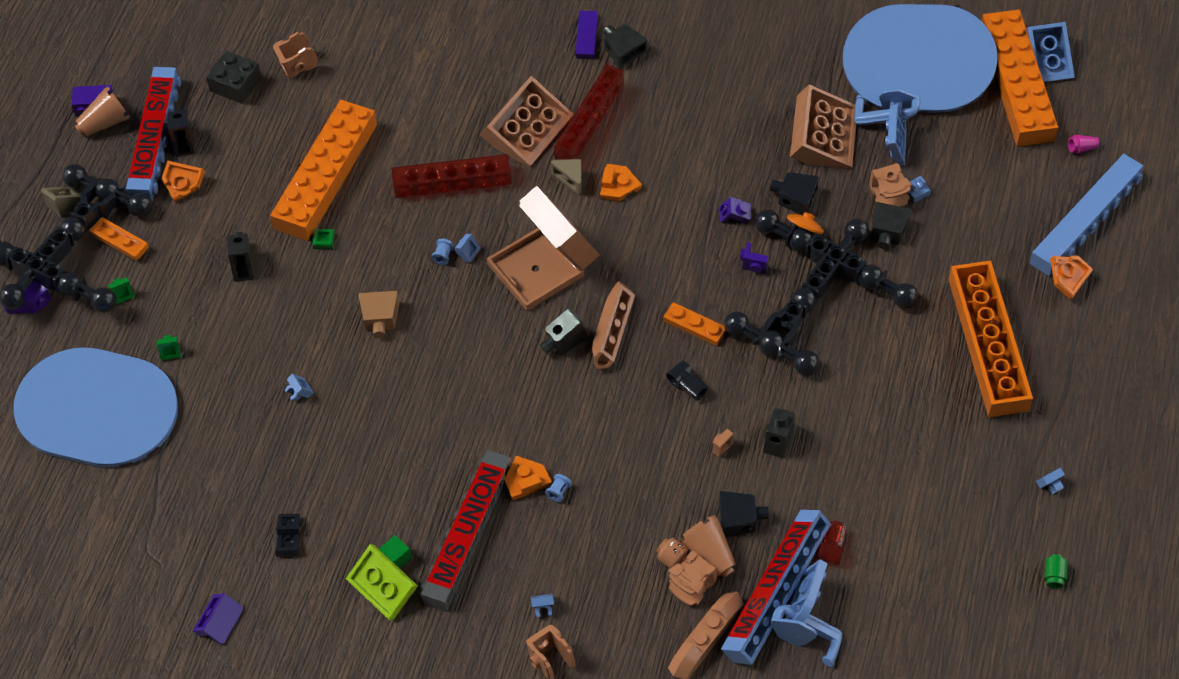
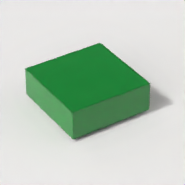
(323, 238)

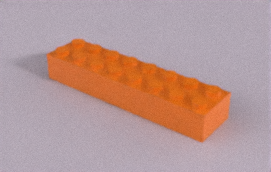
(1020, 80)
(323, 170)
(990, 339)

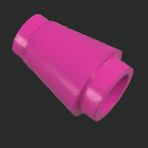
(1082, 143)

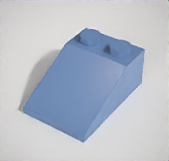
(1052, 51)

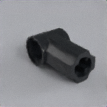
(684, 377)

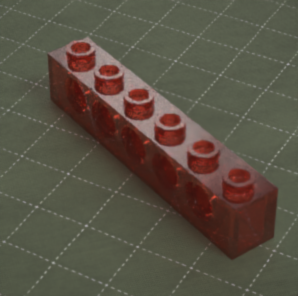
(589, 114)
(451, 176)

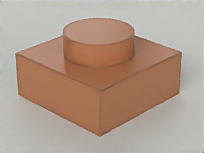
(722, 442)

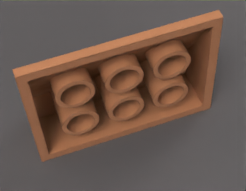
(527, 123)
(823, 129)

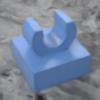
(918, 189)
(467, 248)
(299, 386)
(1052, 481)
(542, 601)

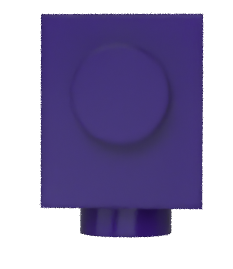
(736, 210)
(754, 262)

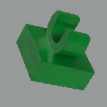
(122, 289)
(168, 347)

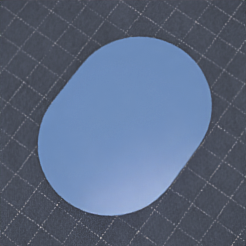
(923, 50)
(95, 407)

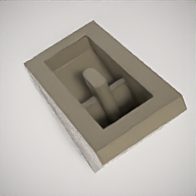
(568, 173)
(60, 199)

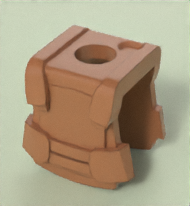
(295, 54)
(890, 185)
(692, 578)
(552, 639)

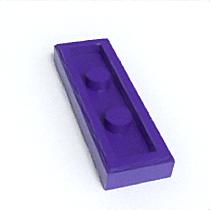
(586, 34)

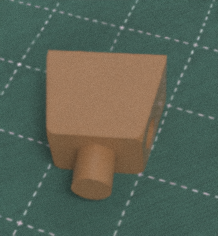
(379, 311)

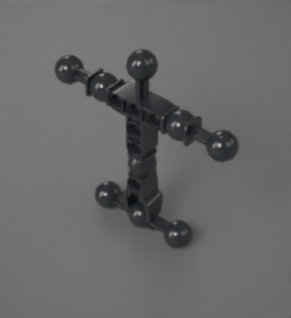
(44, 263)
(805, 298)

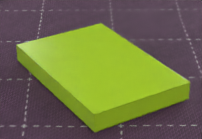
(381, 582)

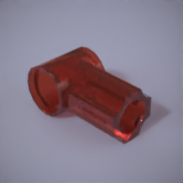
(832, 547)

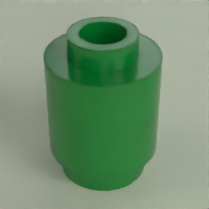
(1055, 571)

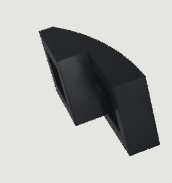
(288, 535)

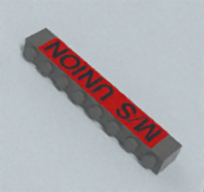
(465, 531)

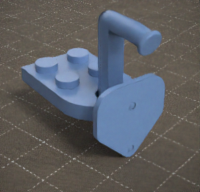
(897, 107)
(799, 624)

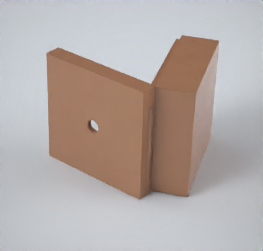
(552, 247)

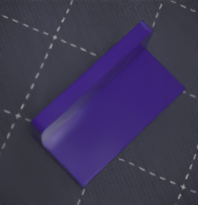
(218, 618)

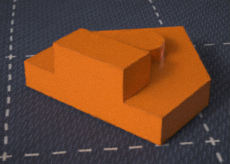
(182, 179)
(618, 183)
(1069, 273)
(526, 478)

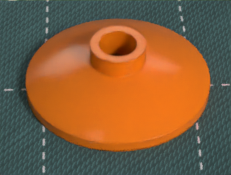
(806, 221)

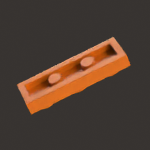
(119, 239)
(694, 324)

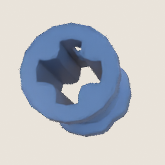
(442, 251)
(558, 488)

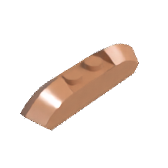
(612, 325)
(706, 635)

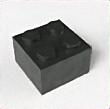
(233, 77)

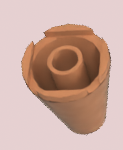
(101, 114)
(711, 545)

